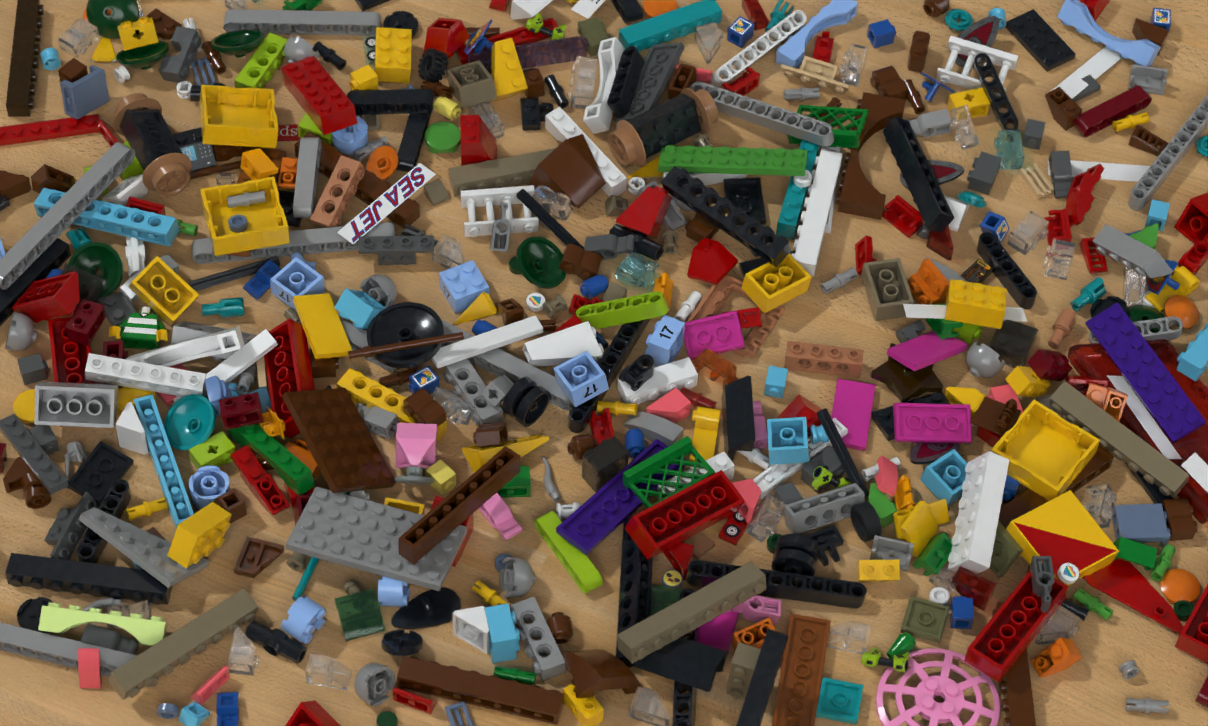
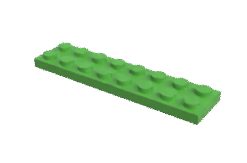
(734, 160)

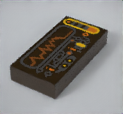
(977, 272)

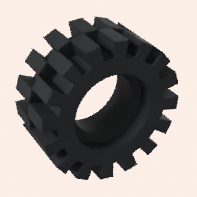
(432, 65)

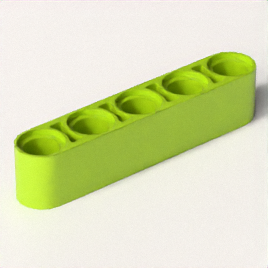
(624, 310)
(572, 559)

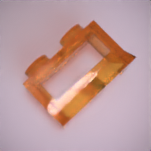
(718, 365)

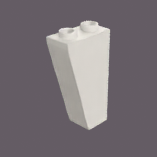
(563, 346)

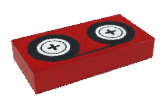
(733, 529)

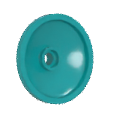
(189, 422)

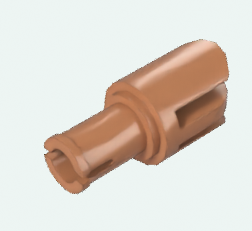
(1062, 327)

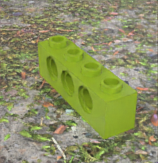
(262, 63)

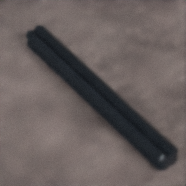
(546, 218)
(230, 275)
(841, 449)

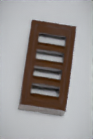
(1141, 134)

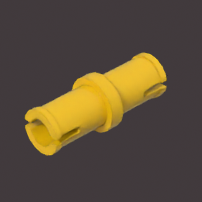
(1130, 121)
(618, 408)
(146, 508)
(490, 596)

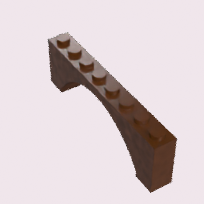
(857, 193)

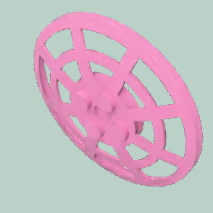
(936, 686)

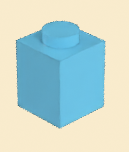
(1157, 214)
(775, 382)

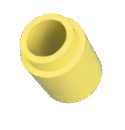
(447, 108)

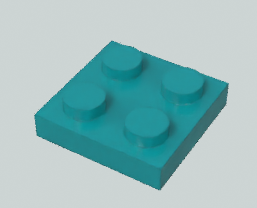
(839, 701)

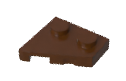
(163, 24)
(256, 556)

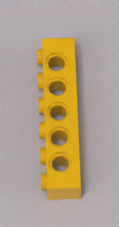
(386, 397)

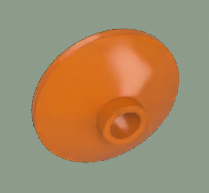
(383, 162)

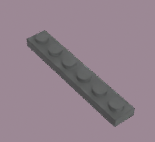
(33, 454)

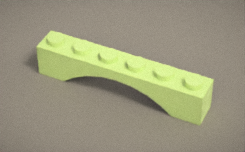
(60, 620)

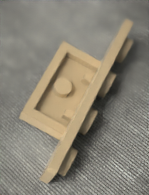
(818, 72)

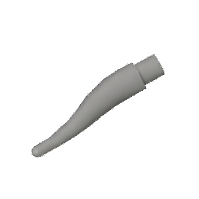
(548, 484)
(103, 603)

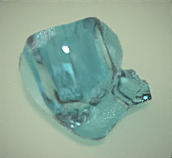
(636, 271)

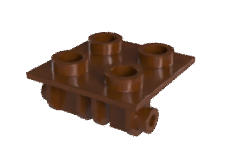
(996, 415)

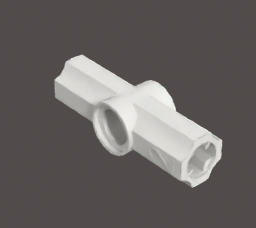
(135, 255)

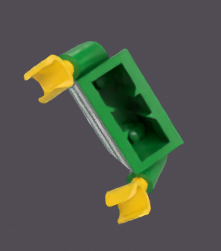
(140, 330)

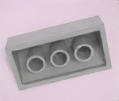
(1130, 253)
(189, 330)
(76, 404)

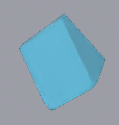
(193, 714)

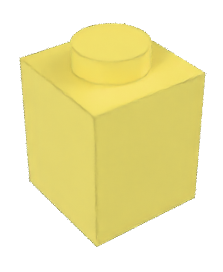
(443, 477)

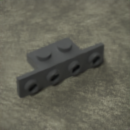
(396, 249)
(68, 529)

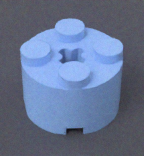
(351, 137)
(207, 485)
(393, 592)
(304, 619)

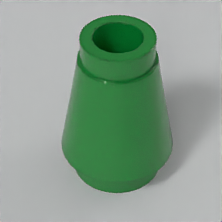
(902, 645)

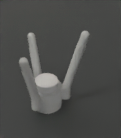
(75, 453)

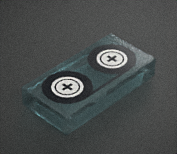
(369, 49)

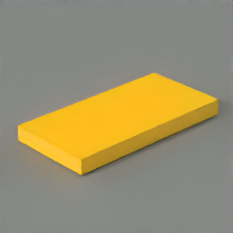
(322, 325)

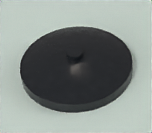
(401, 324)

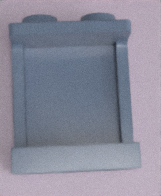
(85, 94)
(1141, 523)

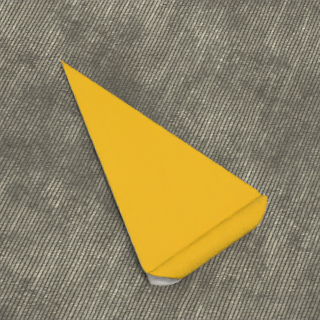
(104, 52)
(648, 170)
(480, 308)

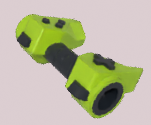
(535, 26)
(823, 475)
(874, 658)

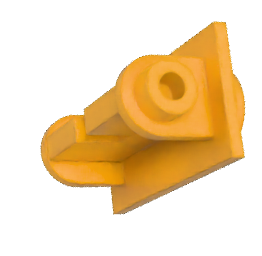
(664, 286)
(272, 424)
(902, 499)

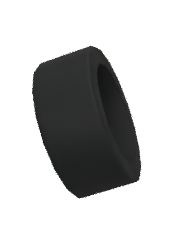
(865, 521)

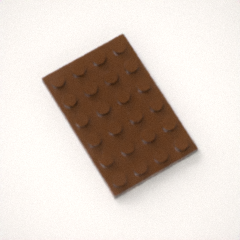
(339, 440)

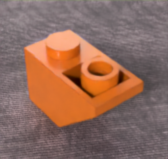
(288, 173)
(1056, 657)

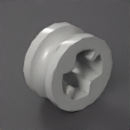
(1129, 669)

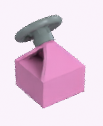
(415, 451)

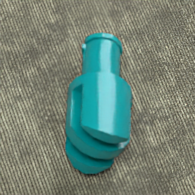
(778, 16)
(78, 238)
(1089, 294)
(226, 308)

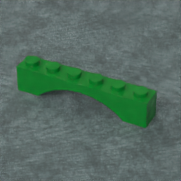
(290, 468)

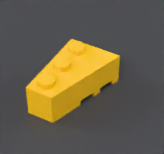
(507, 70)

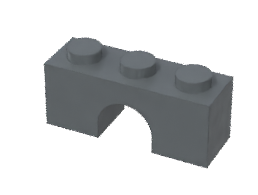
(177, 67)

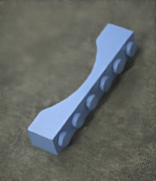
(835, 13)
(1077, 15)

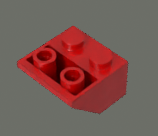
(446, 36)

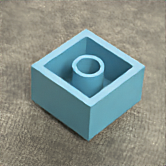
(358, 307)
(787, 440)
(946, 477)
(502, 633)

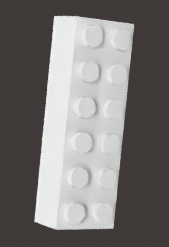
(978, 513)

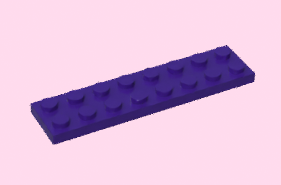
(1145, 373)
(609, 506)

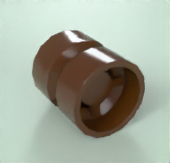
(35, 493)

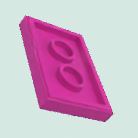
(716, 333)

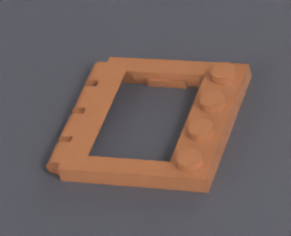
(716, 298)

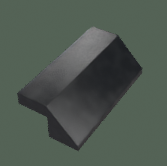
(738, 417)
(686, 662)

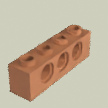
(344, 168)
(824, 359)

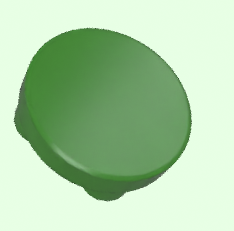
(442, 137)

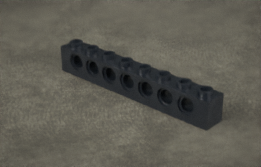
(773, 254)
(634, 587)

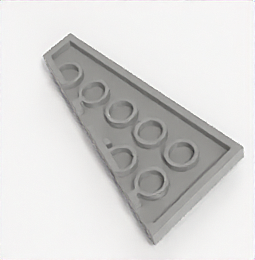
(140, 546)

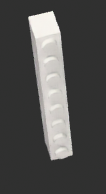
(817, 209)

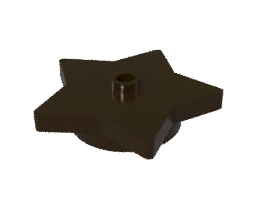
(906, 382)

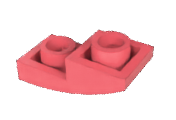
(887, 476)
(89, 668)

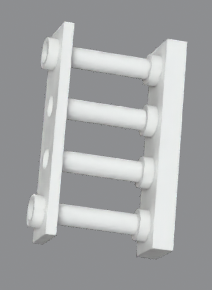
(971, 49)
(493, 197)

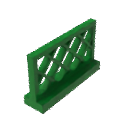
(842, 137)
(662, 460)

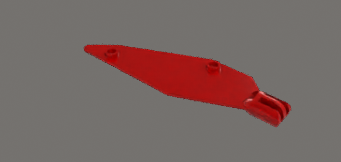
(1129, 587)

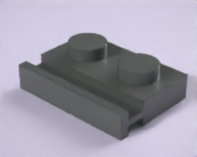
(117, 307)

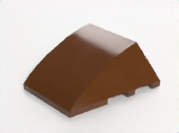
(570, 171)
(598, 671)

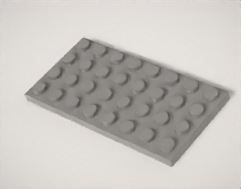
(366, 538)

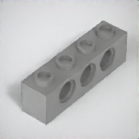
(467, 381)
(822, 508)
(544, 666)

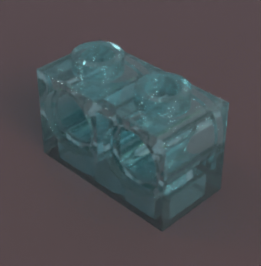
(1010, 149)

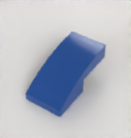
(261, 281)
(227, 709)

